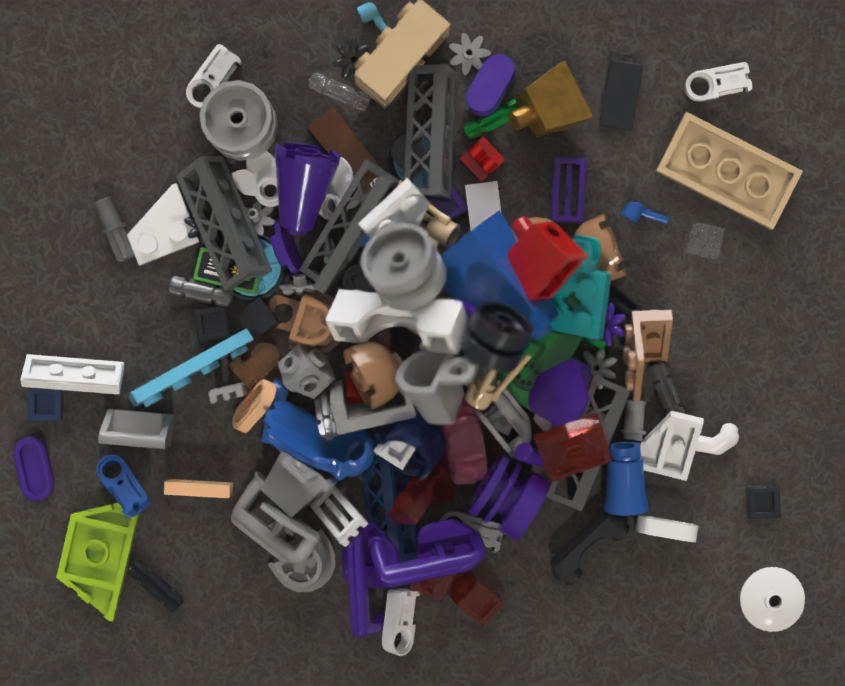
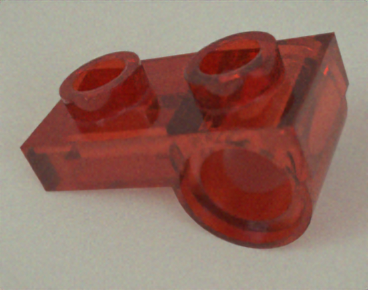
(418, 495)

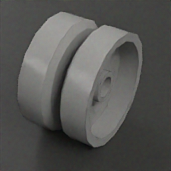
(225, 106)
(403, 266)

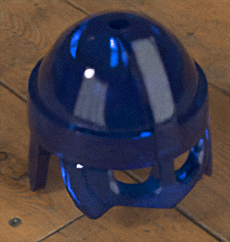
(425, 438)

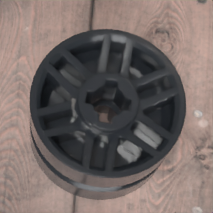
(496, 336)

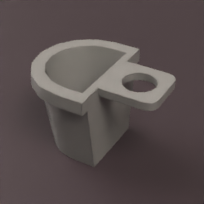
(435, 384)
(295, 484)
(310, 573)

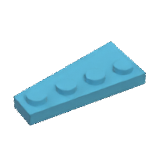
(180, 375)

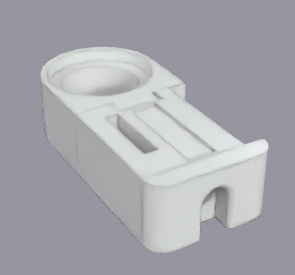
(214, 71)
(721, 81)
(399, 618)

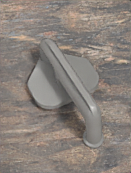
(511, 411)
(269, 538)

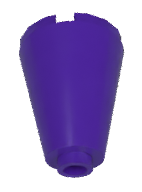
(302, 184)

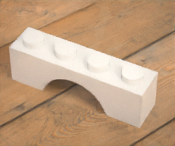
(362, 314)

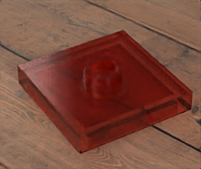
(573, 447)

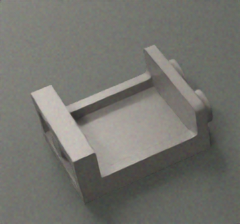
(359, 416)

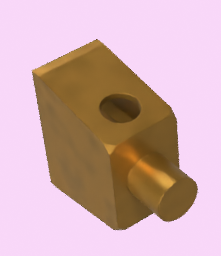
(550, 104)

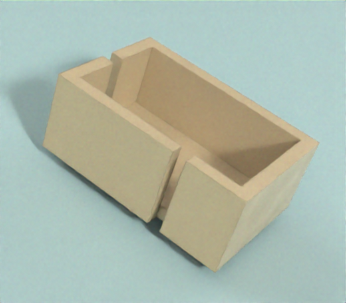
(399, 51)

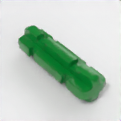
(490, 122)

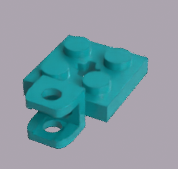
(591, 288)

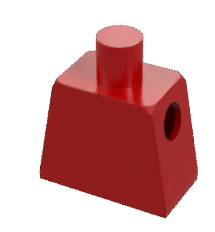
(543, 257)

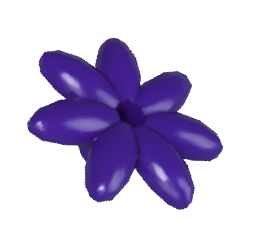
(612, 328)

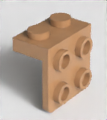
(647, 341)

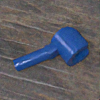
(634, 210)

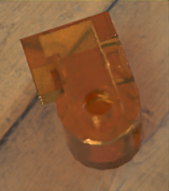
(262, 361)

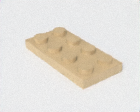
(729, 171)

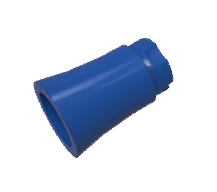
(626, 481)

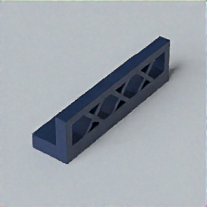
(393, 484)

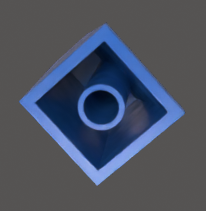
(482, 272)

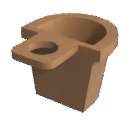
(308, 321)

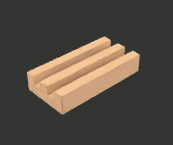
(198, 488)

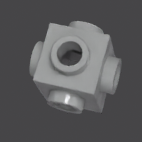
(306, 371)

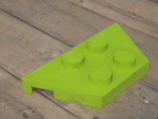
(98, 555)

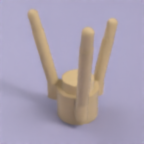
(440, 227)
(483, 390)

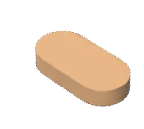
(254, 406)

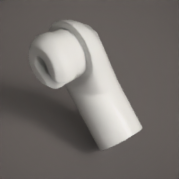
(721, 442)

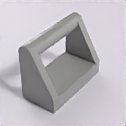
(136, 429)

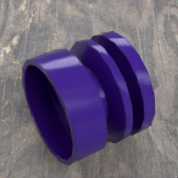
(509, 497)

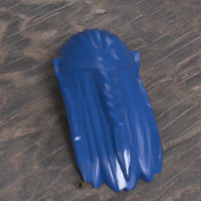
(297, 434)

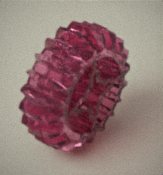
(465, 447)

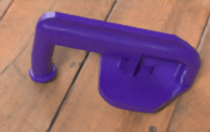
(558, 397)
(439, 553)
(361, 574)

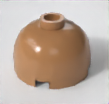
(610, 255)
(373, 372)

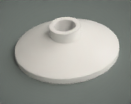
(764, 585)

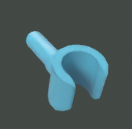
(369, 12)

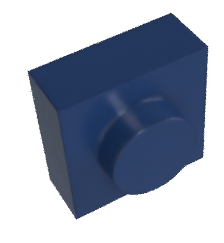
(45, 404)

